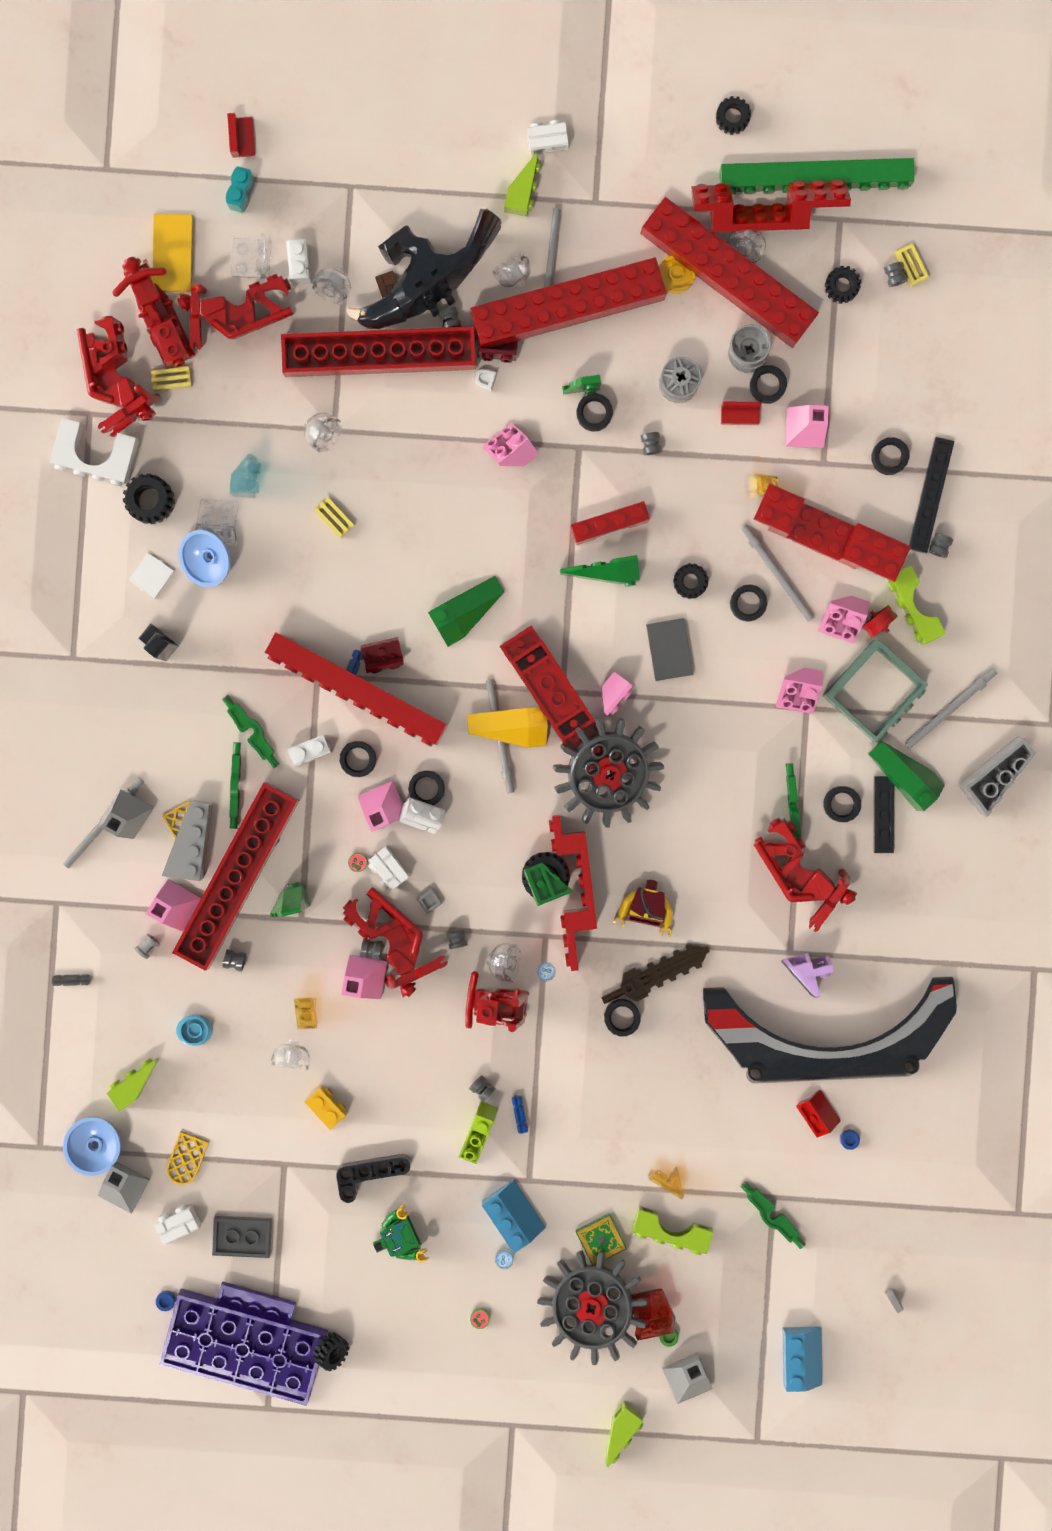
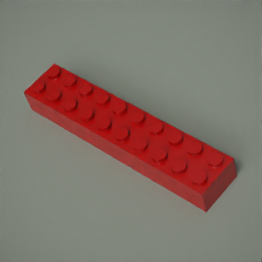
(729, 272)
(568, 303)
(378, 351)
(355, 688)
(235, 876)

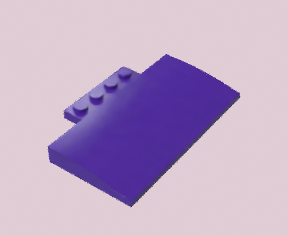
(243, 1342)

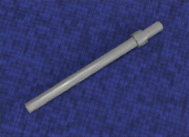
(552, 247)
(755, 542)
(979, 684)
(507, 774)
(97, 830)

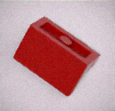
(241, 136)
(740, 413)
(818, 1114)

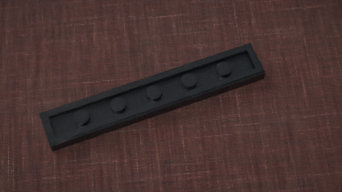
(931, 494)

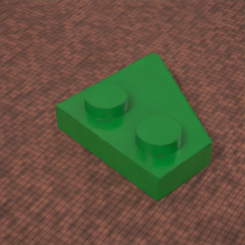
(585, 384)
(544, 884)

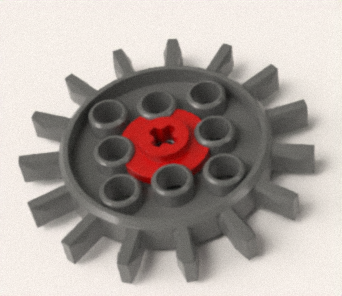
(598, 778)
(623, 1305)

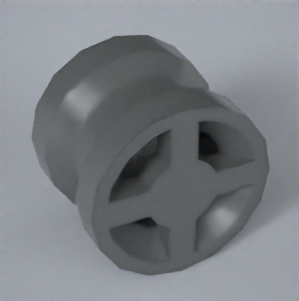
(456, 939)

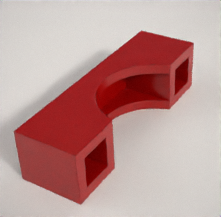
(610, 522)

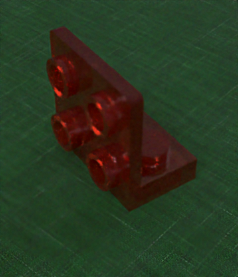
(657, 1314)

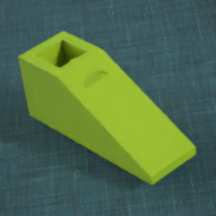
(520, 190)
(129, 1090)
(478, 1132)
(623, 1426)

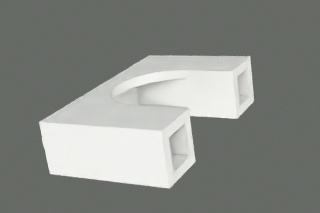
(116, 468)

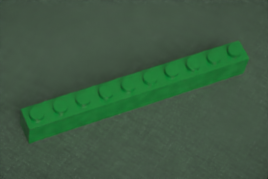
(857, 174)

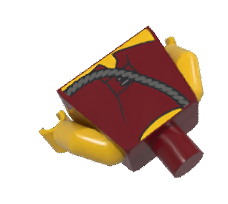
(647, 908)

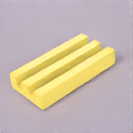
(912, 282)
(154, 373)
(323, 505)

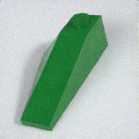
(618, 571)
(463, 612)
(911, 778)
(291, 901)

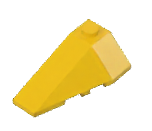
(518, 726)

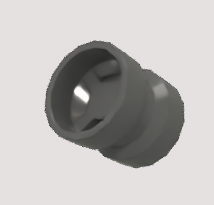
(895, 274)
(449, 317)
(651, 443)
(941, 545)
(371, 949)
(234, 960)
(482, 1088)

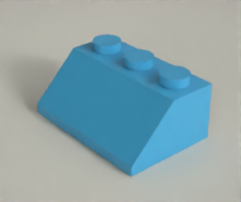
(513, 1216)
(802, 1358)

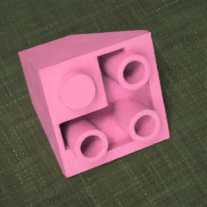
(806, 426)
(510, 447)
(845, 618)
(801, 690)
(613, 691)
(381, 805)
(173, 906)
(364, 977)

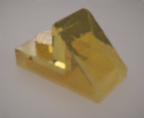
(758, 484)
(305, 1012)
(671, 1184)

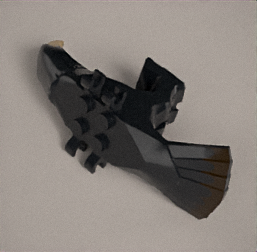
(428, 276)

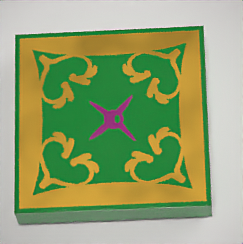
(599, 1236)

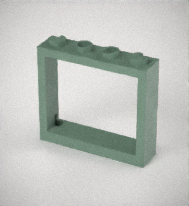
(904, 706)

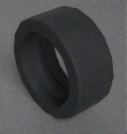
(782, 383)
(587, 399)
(904, 454)
(748, 617)
(343, 759)
(441, 787)
(856, 804)
(622, 1003)

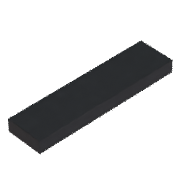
(883, 815)

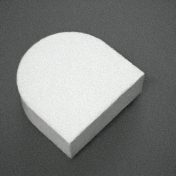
(485, 379)

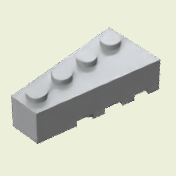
(996, 775)
(190, 846)

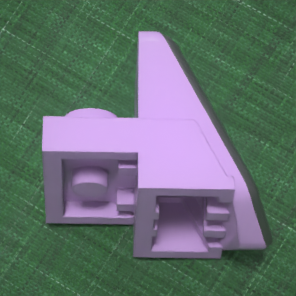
(806, 970)

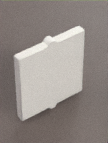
(151, 575)

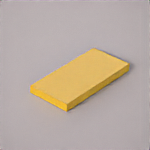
(173, 251)

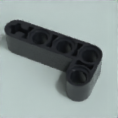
(157, 643)
(375, 1173)

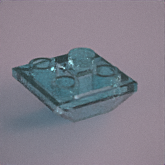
(244, 478)

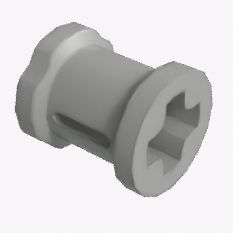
(147, 946)

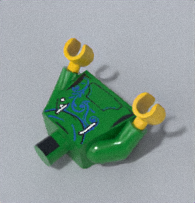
(400, 1237)

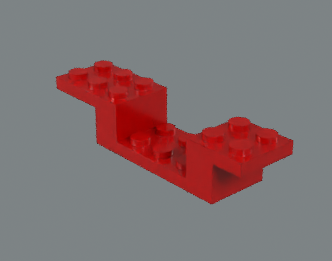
(760, 217)
(830, 536)
(550, 688)
(582, 918)

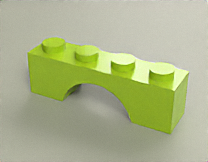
(925, 627)
(695, 1238)

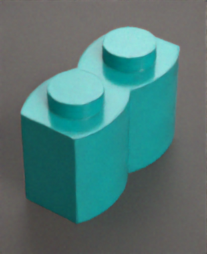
(241, 187)

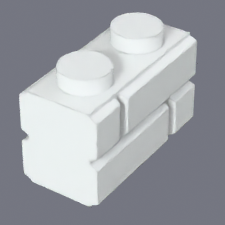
(547, 137)
(299, 261)
(310, 750)
(422, 815)
(389, 868)
(177, 1224)

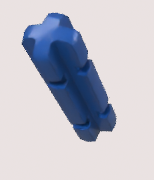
(354, 663)
(519, 1114)

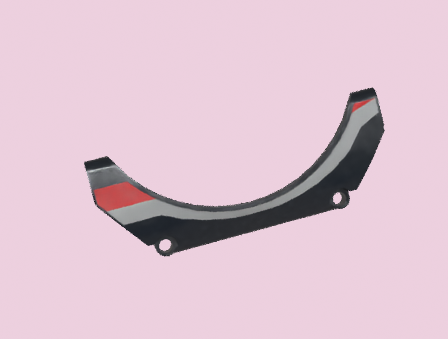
(794, 1062)

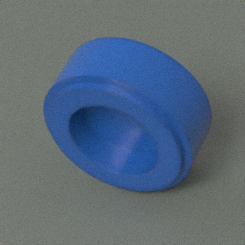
(849, 1139)
(165, 1301)

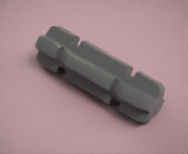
(71, 980)

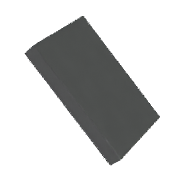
(669, 649)
(242, 1236)

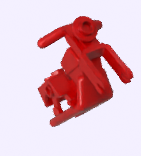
(156, 312)
(231, 319)
(105, 383)
(797, 882)
(403, 940)
(495, 1005)

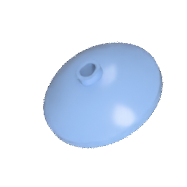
(197, 560)
(81, 1152)

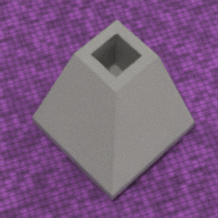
(125, 815)
(123, 1187)
(687, 1378)

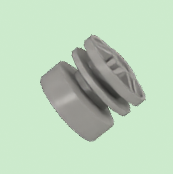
(747, 338)
(673, 389)

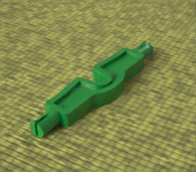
(256, 740)
(234, 785)
(793, 798)
(765, 1209)

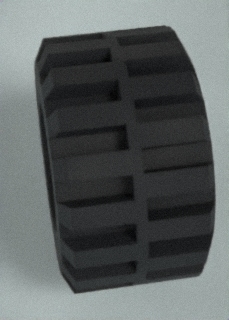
(133, 494)
(547, 859)

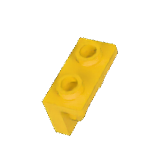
(326, 1107)

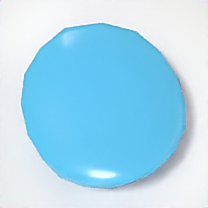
(194, 1030)

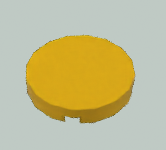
(675, 276)

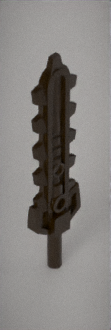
(637, 983)

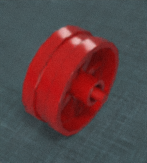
(879, 621)

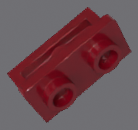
(505, 353)
(382, 655)

